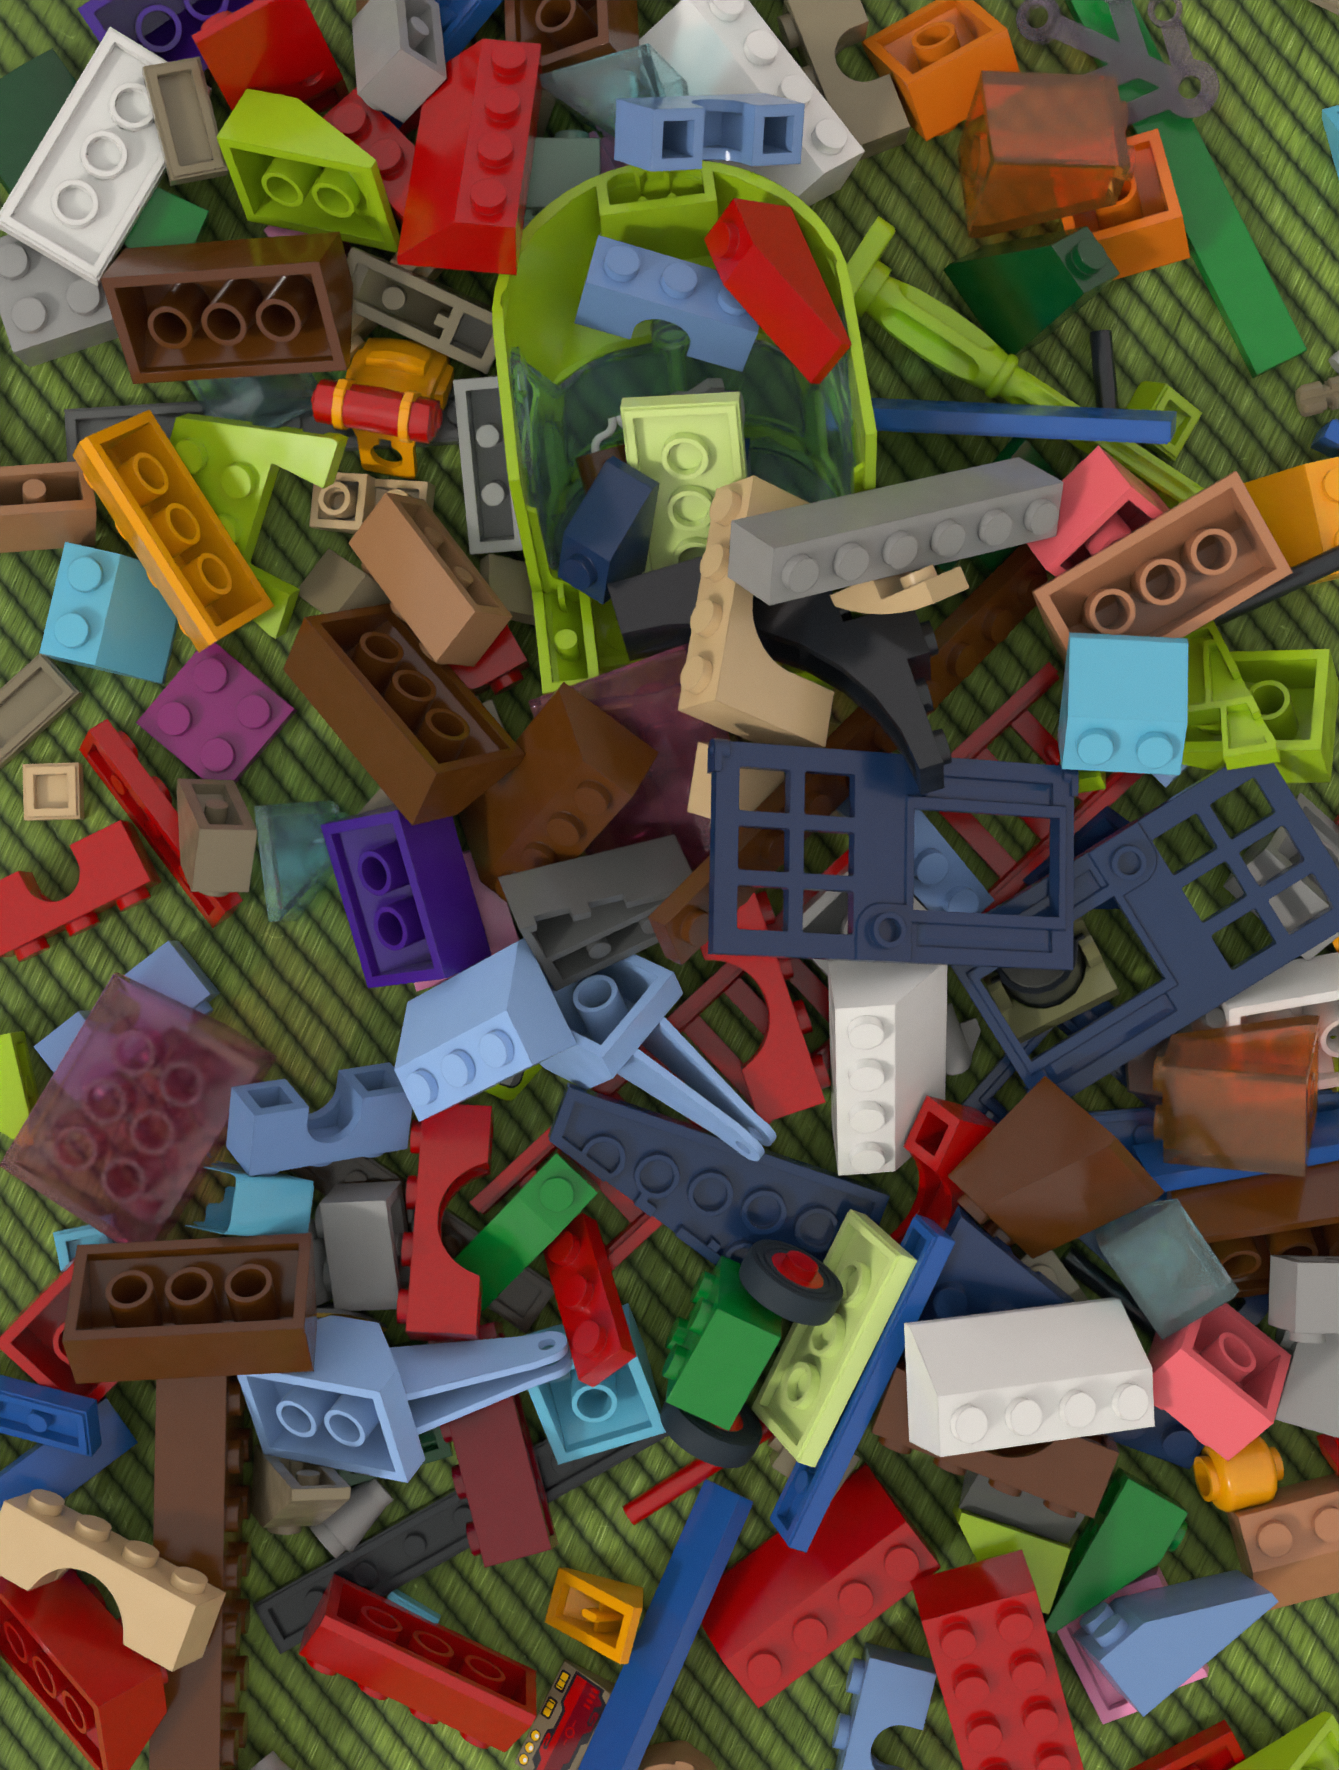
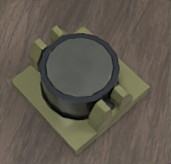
(1052, 989)

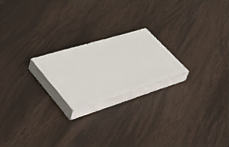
(92, 165)

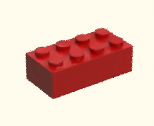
(996, 1666)

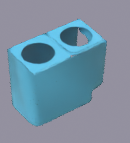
(260, 1205)

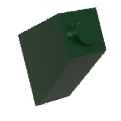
(1031, 284)

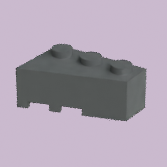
(594, 906)

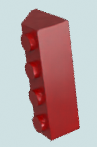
(474, 161)
(792, 1608)
(420, 1665)
(80, 1671)

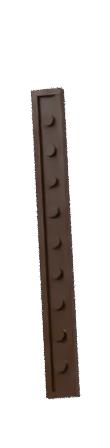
(962, 644)

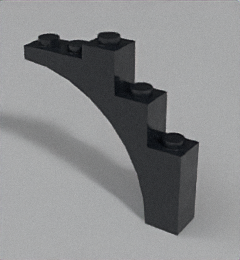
(871, 658)

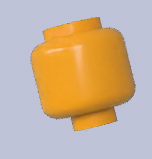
(1242, 1481)

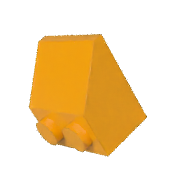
(1301, 509)

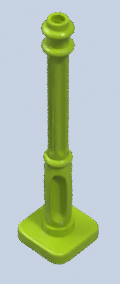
(971, 356)

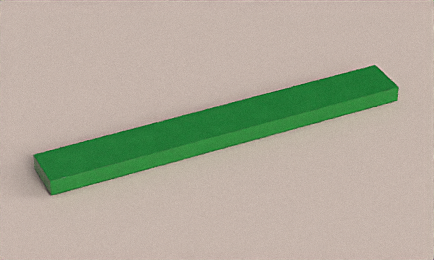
(1211, 221)

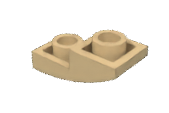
(354, 496)
(901, 591)

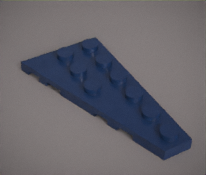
(705, 1186)

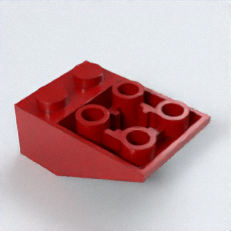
(271, 50)

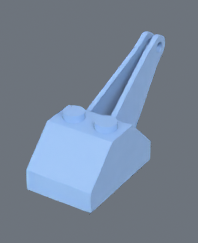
(626, 1008)
(374, 1400)

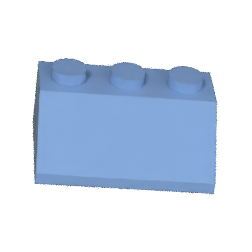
(478, 1031)

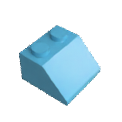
(108, 616)
(1124, 704)
(599, 1418)

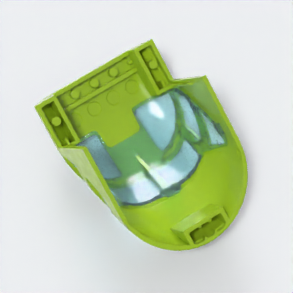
(568, 379)

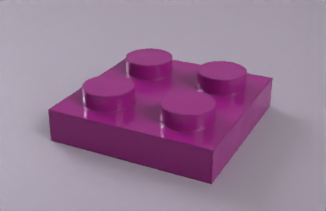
(216, 715)

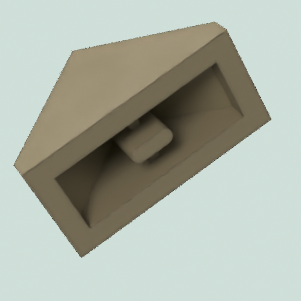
(340, 586)

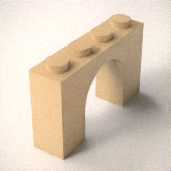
(727, 670)

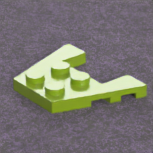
(237, 473)
(1216, 695)

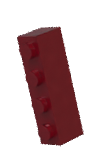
(500, 1478)

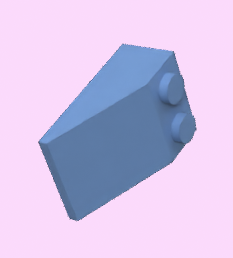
(1166, 1634)

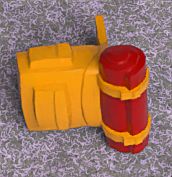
(389, 394)

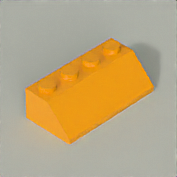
(172, 529)

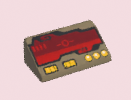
(565, 1720)

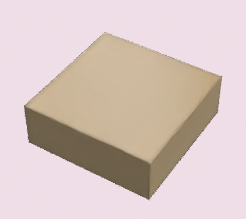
(53, 791)

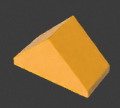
(596, 1612)

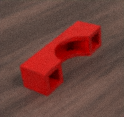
(780, 1072)
(938, 1143)
(442, 1295)

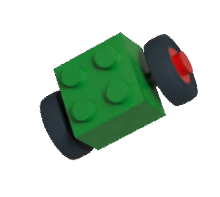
(731, 1339)

